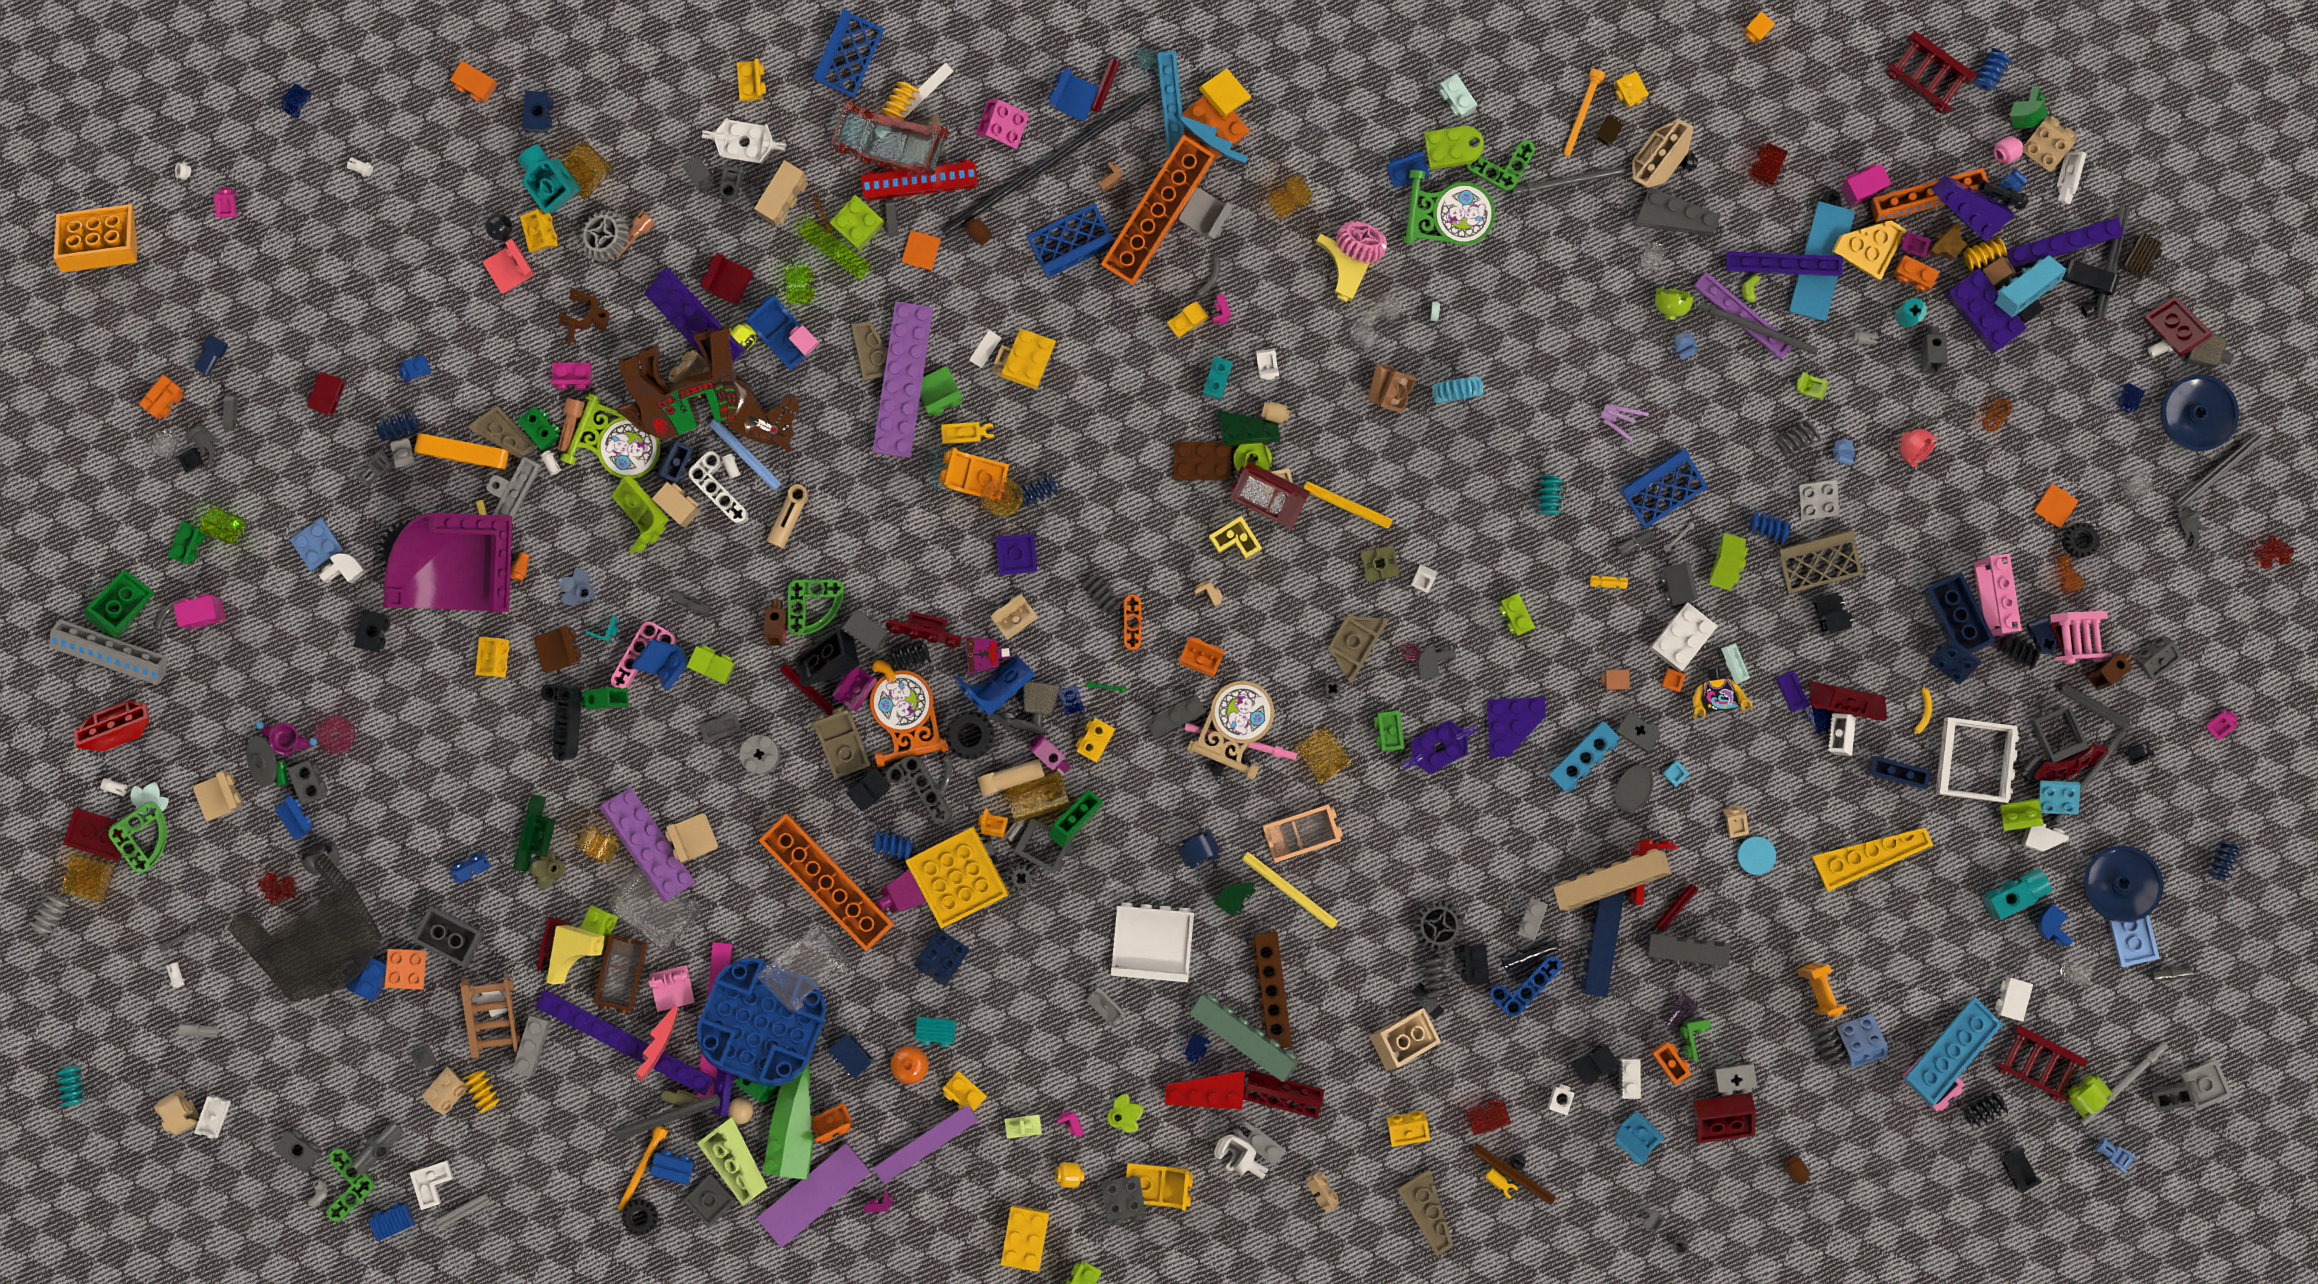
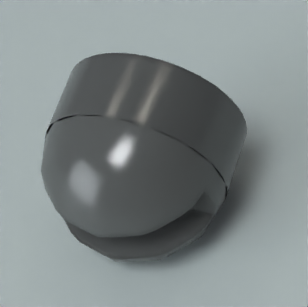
(1679, 1249)

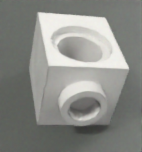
(1561, 1108)

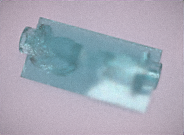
(1147, 59)

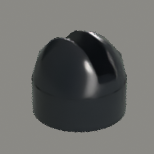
(2088, 309)
(1515, 1165)

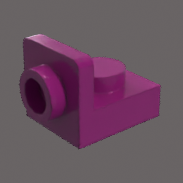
(876, 1206)

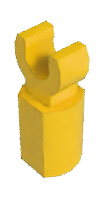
(1499, 1181)

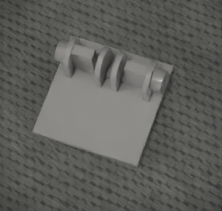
(1818, 499)

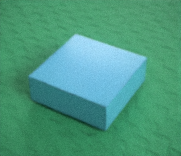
(1676, 773)

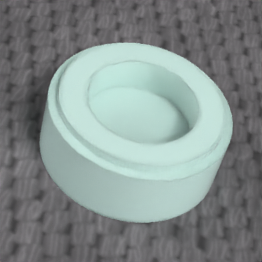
(1435, 308)

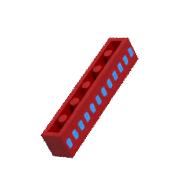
(894, 184)

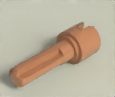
(641, 224)
(572, 409)

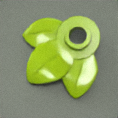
(1128, 1114)

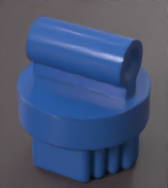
(2014, 180)

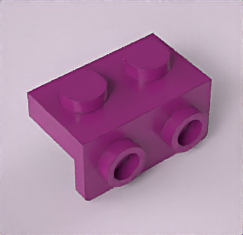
(854, 688)

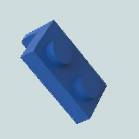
(293, 819)

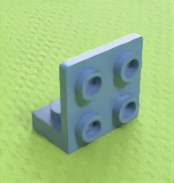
(1862, 1040)

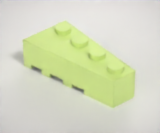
(733, 1161)

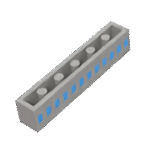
(108, 652)

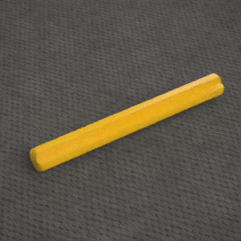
(1348, 505)

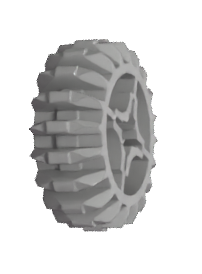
(606, 246)

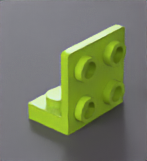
(1084, 1274)

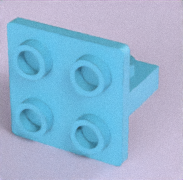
(2059, 797)

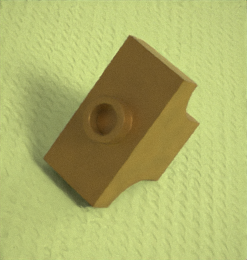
(1948, 243)

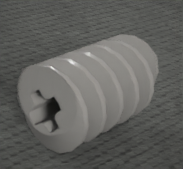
(48, 915)

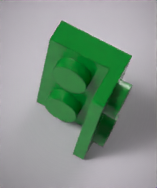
(186, 543)

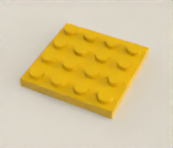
(957, 877)

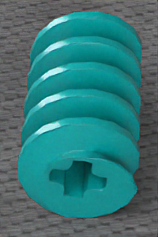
(1911, 313)
(1550, 497)
(70, 1085)

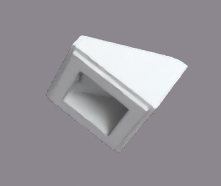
(1424, 578)

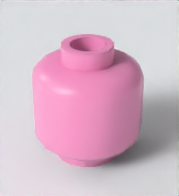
(2008, 150)

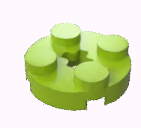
(1258, 450)

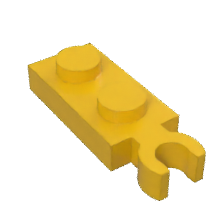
(964, 432)

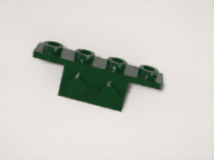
(535, 834)

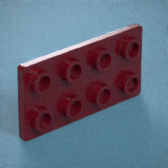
(1847, 701)

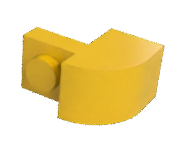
(1188, 319)

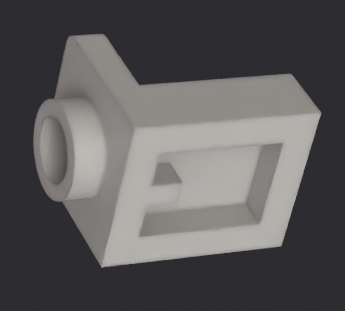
(402, 452)

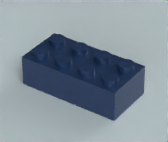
(1958, 613)

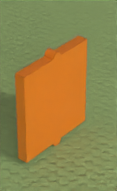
(921, 250)
(2056, 506)

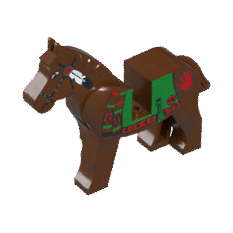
(672, 411)

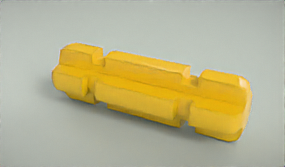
(1608, 582)

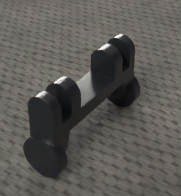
(1219, 768)

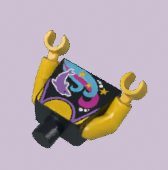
(1718, 695)

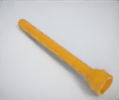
(1596, 76)
(658, 1134)

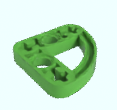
(807, 593)
(129, 830)

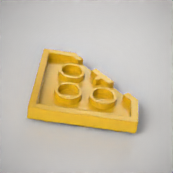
(1870, 247)

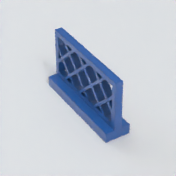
(831, 51)
(1076, 255)
(1655, 473)

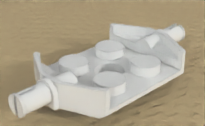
(731, 132)

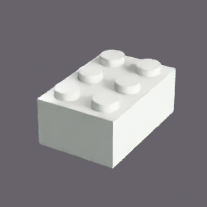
(1683, 637)

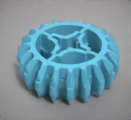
(1457, 389)

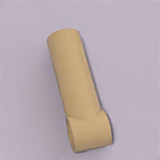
(779, 534)
(1010, 777)

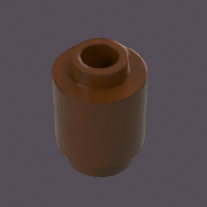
(978, 231)
(1797, 1169)

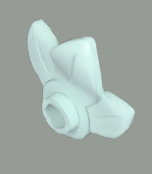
(149, 793)

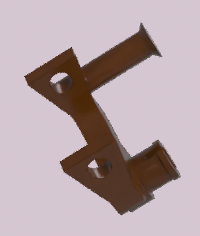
(596, 315)

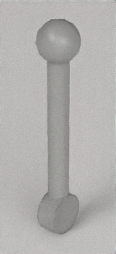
(1667, 547)

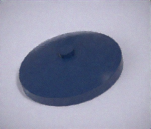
(2199, 413)
(2123, 884)

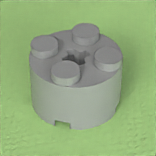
(750, 749)

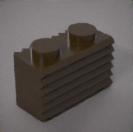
(2141, 255)

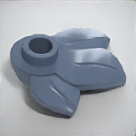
(574, 586)

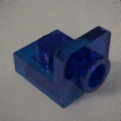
(295, 100)
(2130, 398)
(1071, 700)

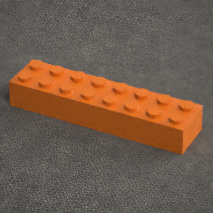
(1158, 210)
(826, 882)

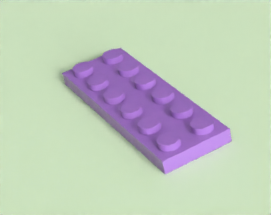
(646, 844)

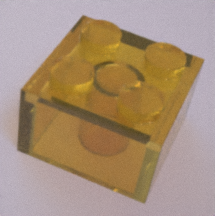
(88, 878)

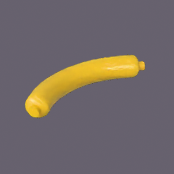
(1927, 711)

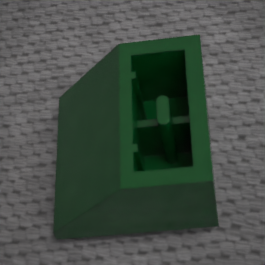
(1231, 897)

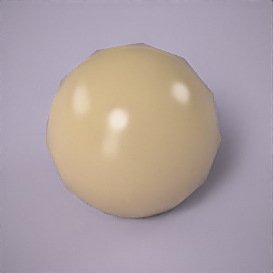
(740, 1110)

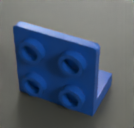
(662, 660)

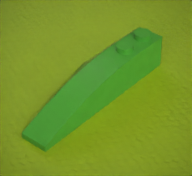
(790, 1131)

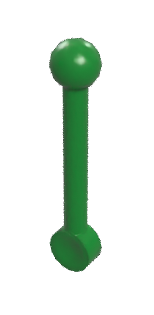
(1090, 685)

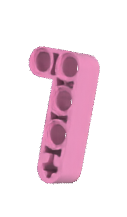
(631, 653)

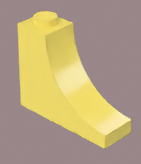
(1349, 271)
(569, 946)

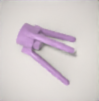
(1611, 413)

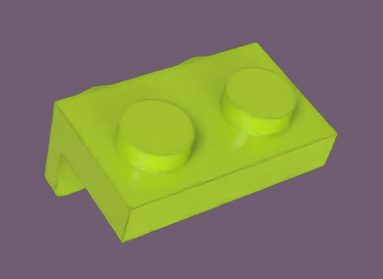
(599, 922)

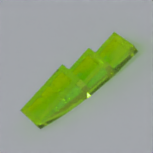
(834, 249)

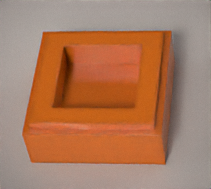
(1673, 680)

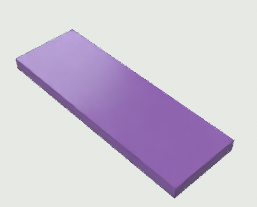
(813, 1196)

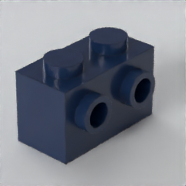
(674, 462)

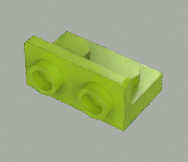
(2021, 814)

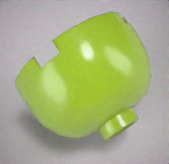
(1673, 303)

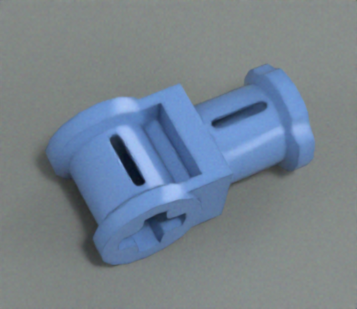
(2117, 1155)

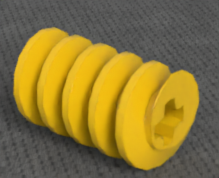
(899, 100)
(1984, 252)
(481, 1091)

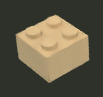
(673, 502)

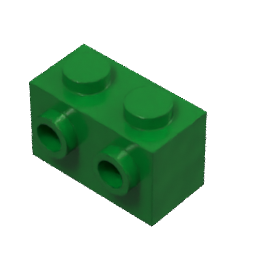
(539, 428)

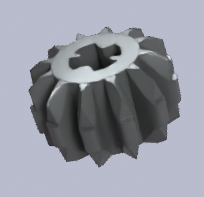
(1028, 878)

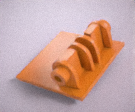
(405, 969)

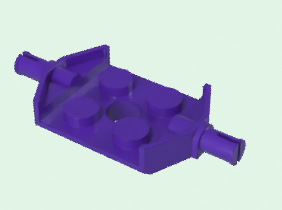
(1454, 743)

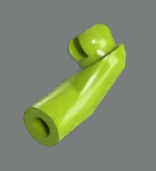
(1748, 288)

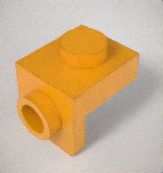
(992, 824)

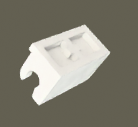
(212, 1116)

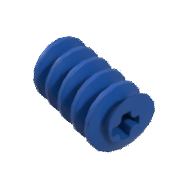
(1992, 69)
(1770, 527)
(893, 845)

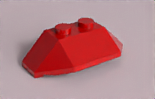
(112, 726)

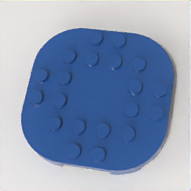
(753, 1032)

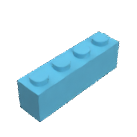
(2030, 285)

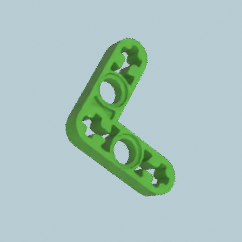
(1508, 172)
(354, 1181)

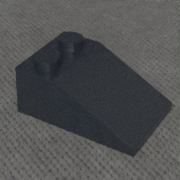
(828, 658)

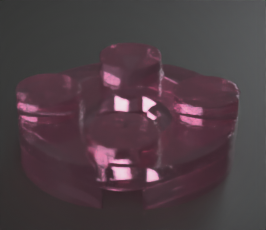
(328, 726)

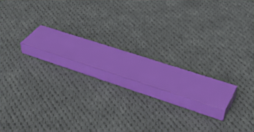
(1726, 301)
(925, 1144)

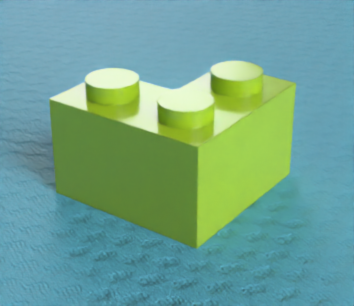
(1729, 562)
(707, 663)

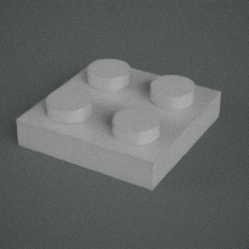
(2209, 1083)

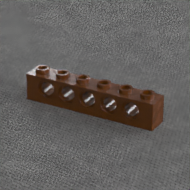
(1270, 940)

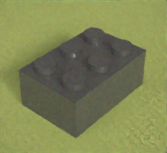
(448, 936)

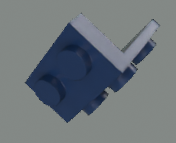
(1954, 661)
(941, 957)

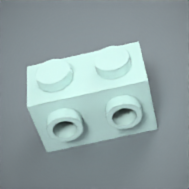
(1457, 96)

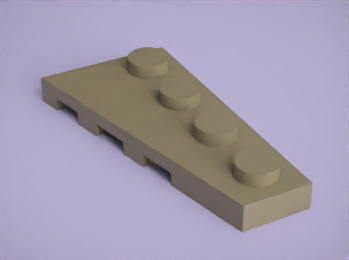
(1425, 1207)

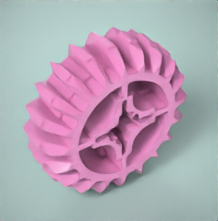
(1361, 242)

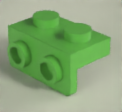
(1390, 731)

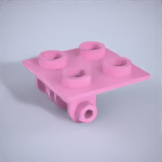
(671, 988)

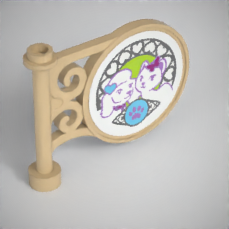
(1241, 715)

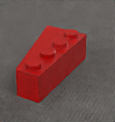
(1212, 1091)

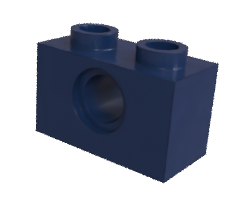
(533, 101)

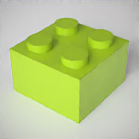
(857, 223)

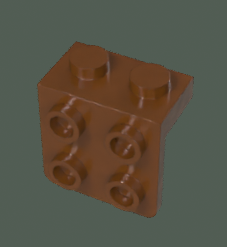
(558, 649)

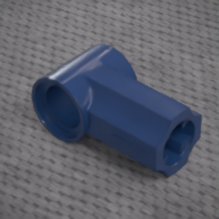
(211, 351)

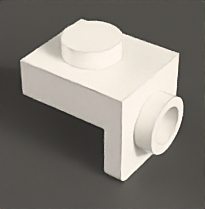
(1267, 364)

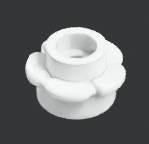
(182, 171)

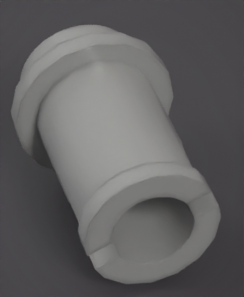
(1864, 337)

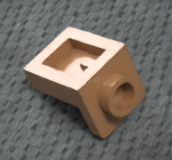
(1108, 180)

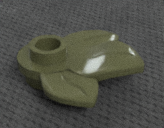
(544, 870)

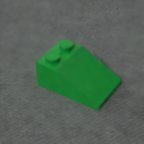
(118, 604)

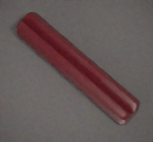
(1105, 85)
(1676, 907)

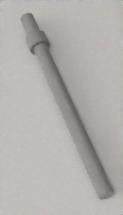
(2150, 1058)

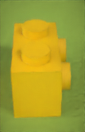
(1095, 740)

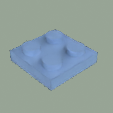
(316, 544)

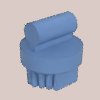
(1685, 345)
(1844, 451)

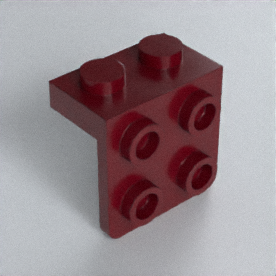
(726, 279)

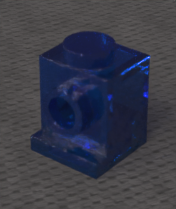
(1196, 1048)

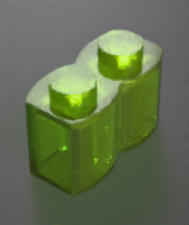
(799, 284)
(223, 525)

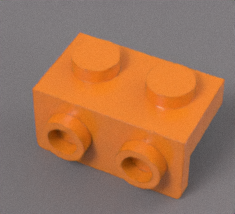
(1201, 656)

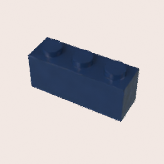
(1898, 772)

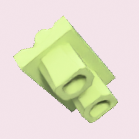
(1023, 1126)

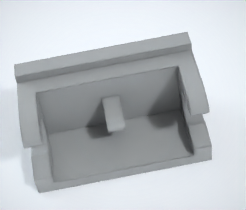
(1105, 1006)

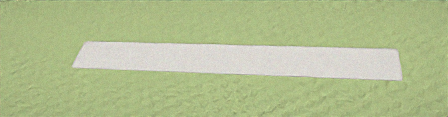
(931, 84)

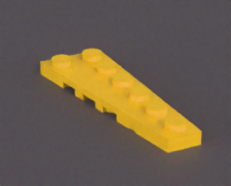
(1855, 861)

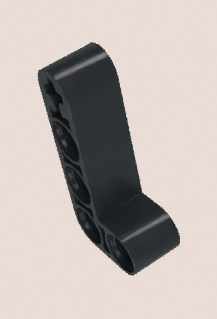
(566, 718)

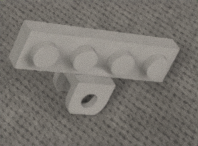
(514, 491)

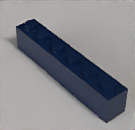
(1602, 945)

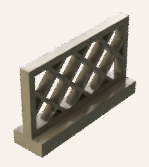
(1816, 544)

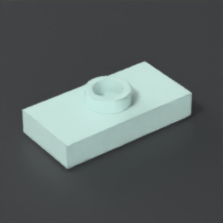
(1735, 663)

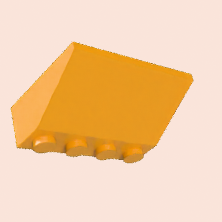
(95, 238)

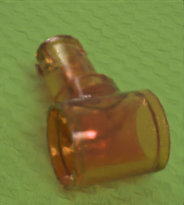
(2070, 579)

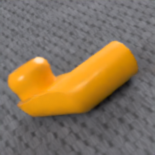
(886, 668)

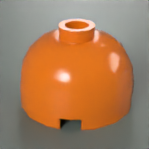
(909, 1065)

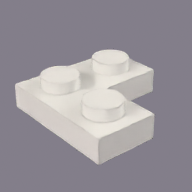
(426, 1181)

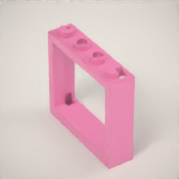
(1997, 594)

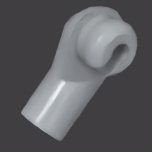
(320, 1193)

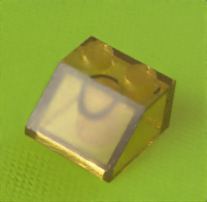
(587, 168)

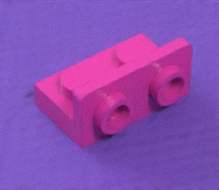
(571, 374)

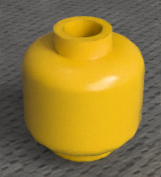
(1069, 1175)

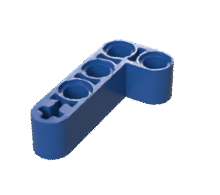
(1527, 983)

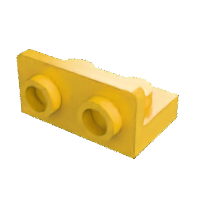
(750, 80)
(538, 230)
(492, 657)
(963, 1091)
(1408, 1128)

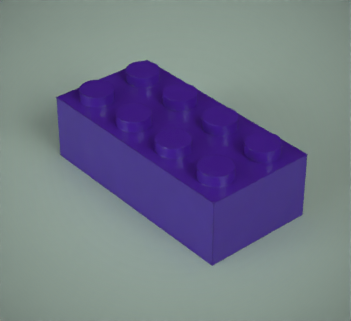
(1975, 302)

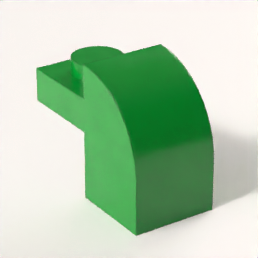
(2029, 113)

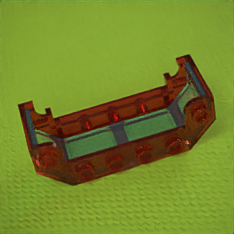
(888, 141)

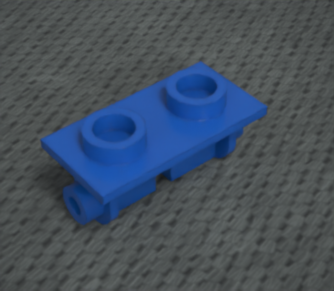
(461, 869)

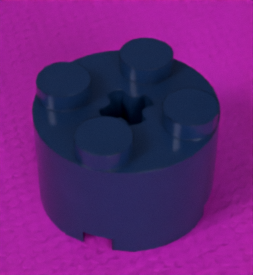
(1197, 848)

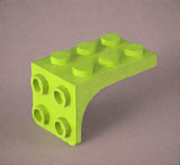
(642, 511)

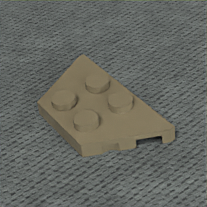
(1355, 642)

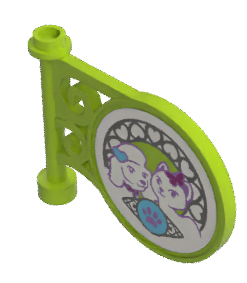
(620, 445)

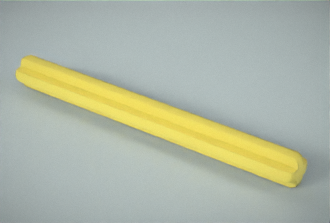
(1288, 889)

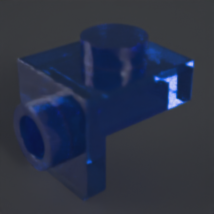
(1819, 717)

